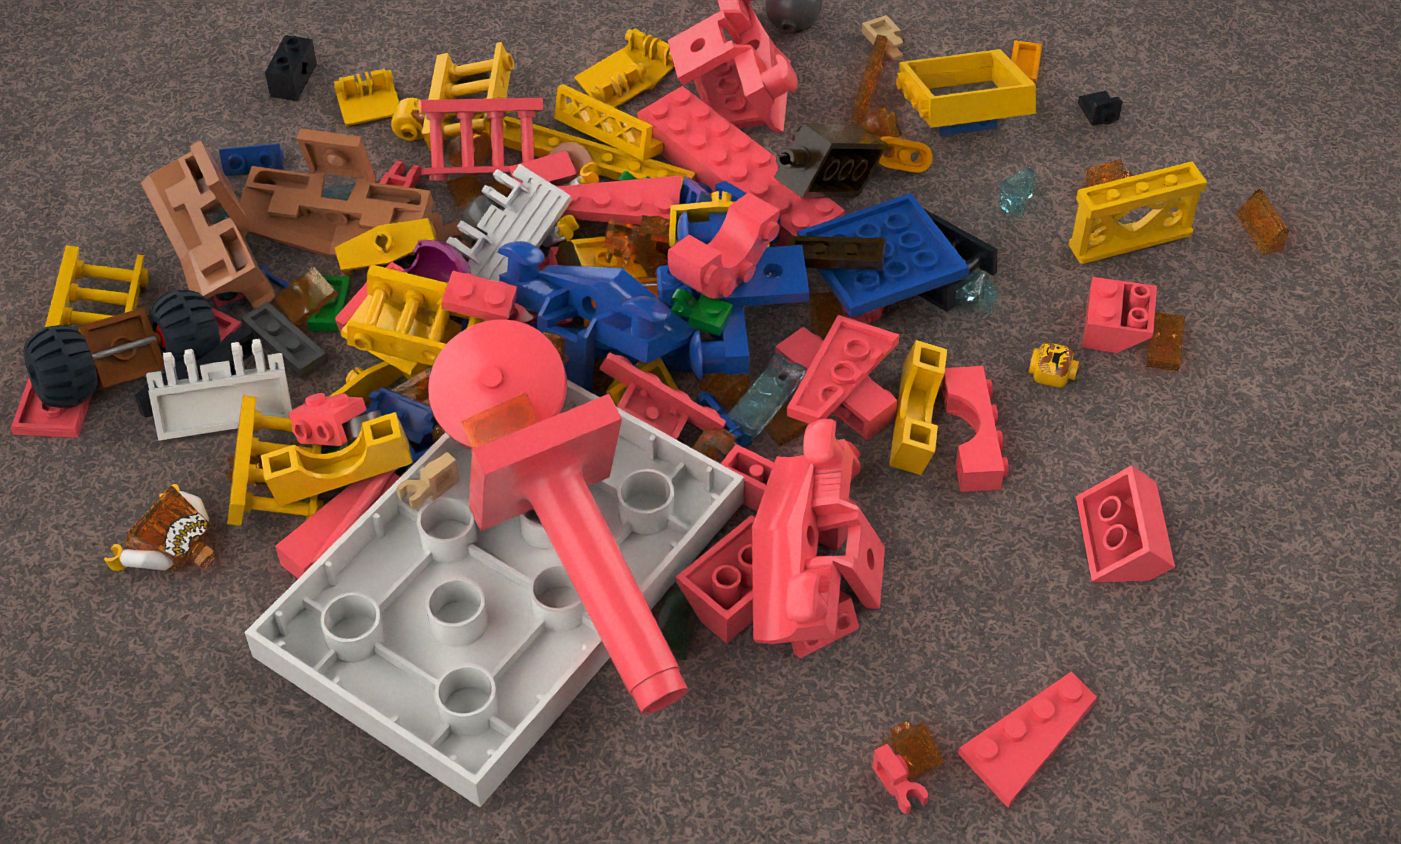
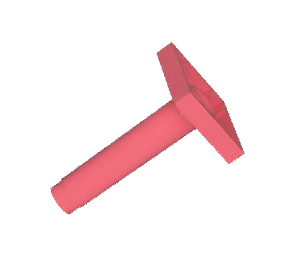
(550, 472)

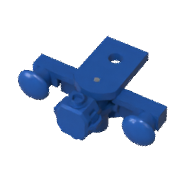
(731, 350)

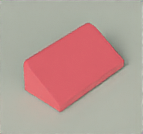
(553, 168)

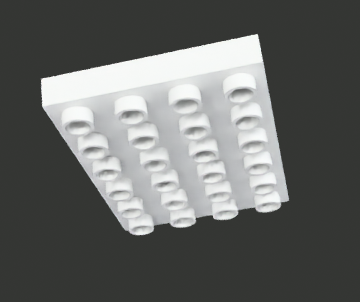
(472, 637)

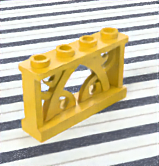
(1117, 198)

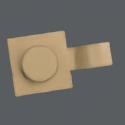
(885, 27)
(435, 480)

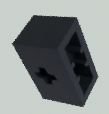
(291, 68)

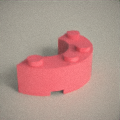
(732, 254)

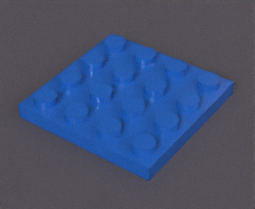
(914, 262)

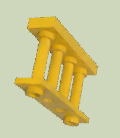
(445, 87)
(68, 291)
(414, 293)
(246, 473)

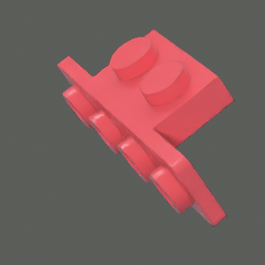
(655, 402)

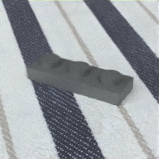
(284, 337)

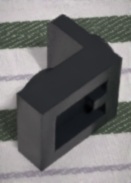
(1100, 107)

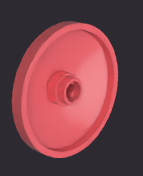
(492, 366)

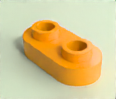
(901, 154)

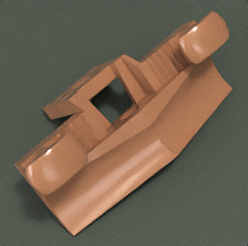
(292, 207)
(211, 255)

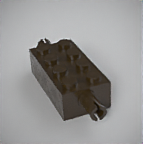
(829, 160)

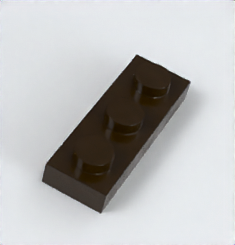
(842, 252)

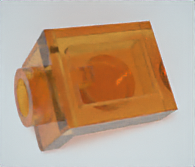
(1106, 173)
(650, 231)
(726, 388)
(715, 439)
(915, 747)

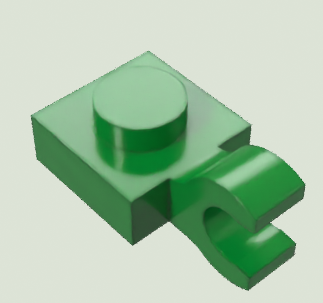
(704, 314)

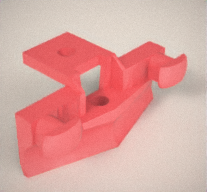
(763, 72)
(791, 585)

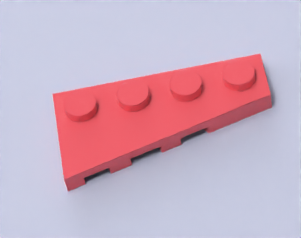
(624, 199)
(839, 367)
(1022, 741)

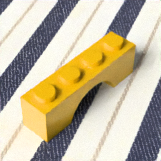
(913, 430)
(301, 474)

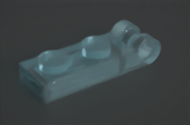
(767, 395)

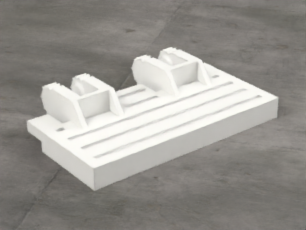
(528, 217)
(215, 402)

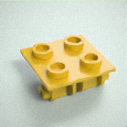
(651, 52)
(614, 79)
(366, 99)

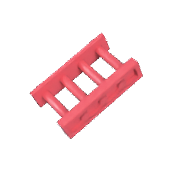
(465, 110)

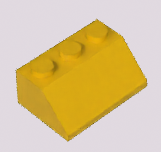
(420, 327)

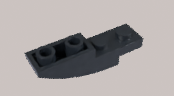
(220, 353)

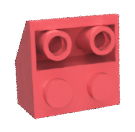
(1118, 314)

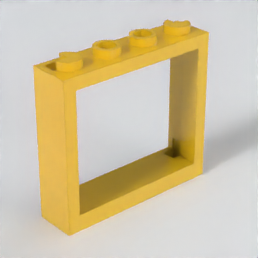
(1012, 98)

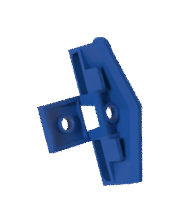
(625, 316)

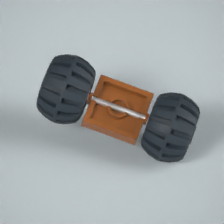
(117, 349)

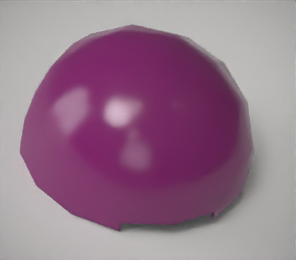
(437, 261)

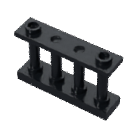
(972, 250)

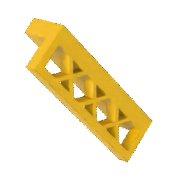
(594, 122)

